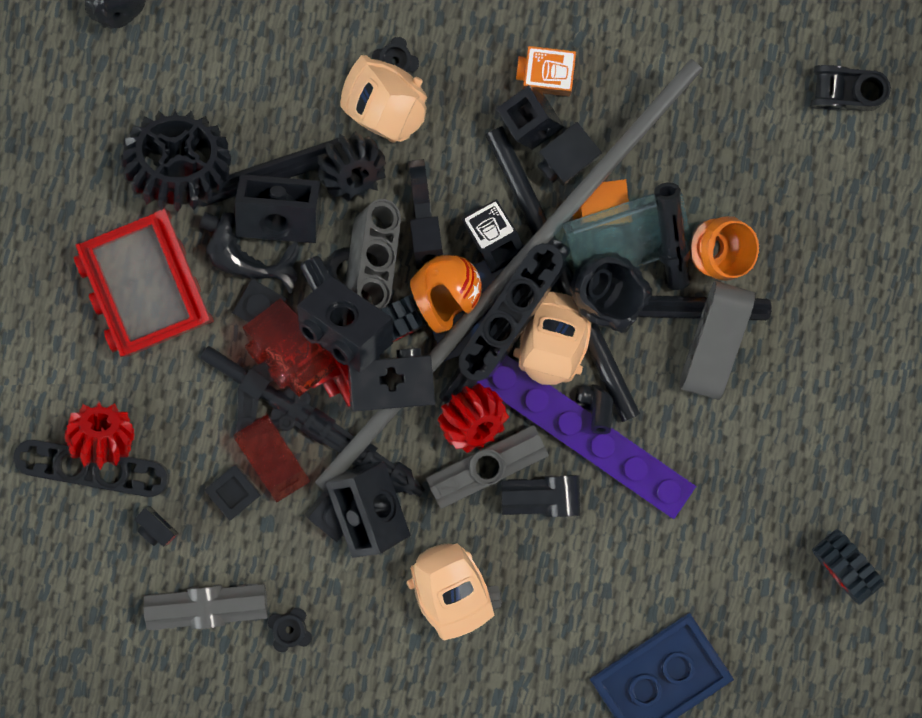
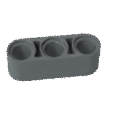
(380, 243)
(717, 340)

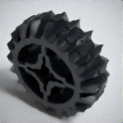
(180, 172)

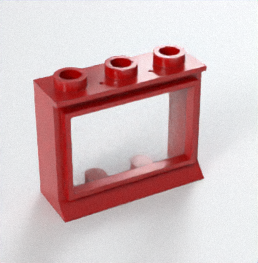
(142, 284)

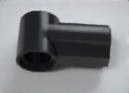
(549, 496)

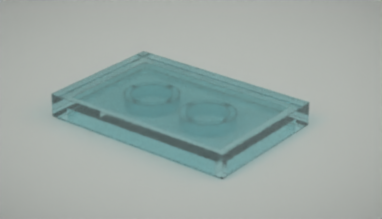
(623, 229)

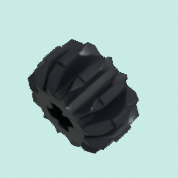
(351, 166)

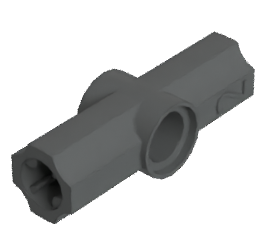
(512, 456)
(205, 606)

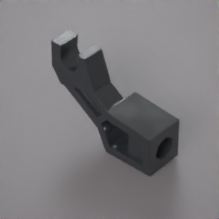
(425, 227)

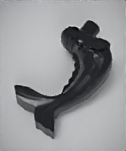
(229, 258)

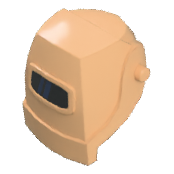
(384, 99)
(554, 341)
(450, 590)

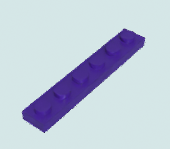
(572, 427)

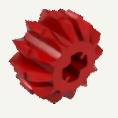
(473, 417)
(99, 435)

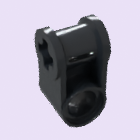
(846, 88)

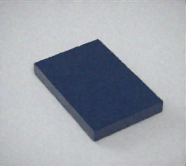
(663, 674)

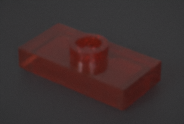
(271, 458)

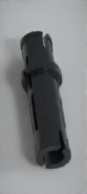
(673, 248)

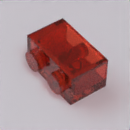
(279, 343)

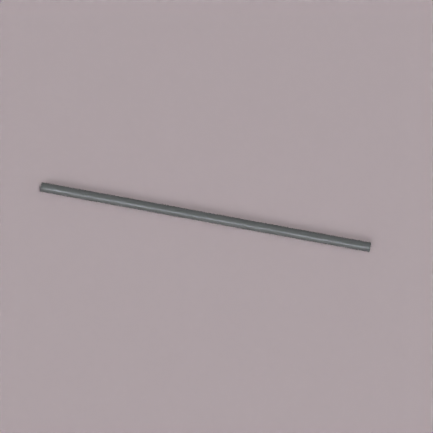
(543, 235)

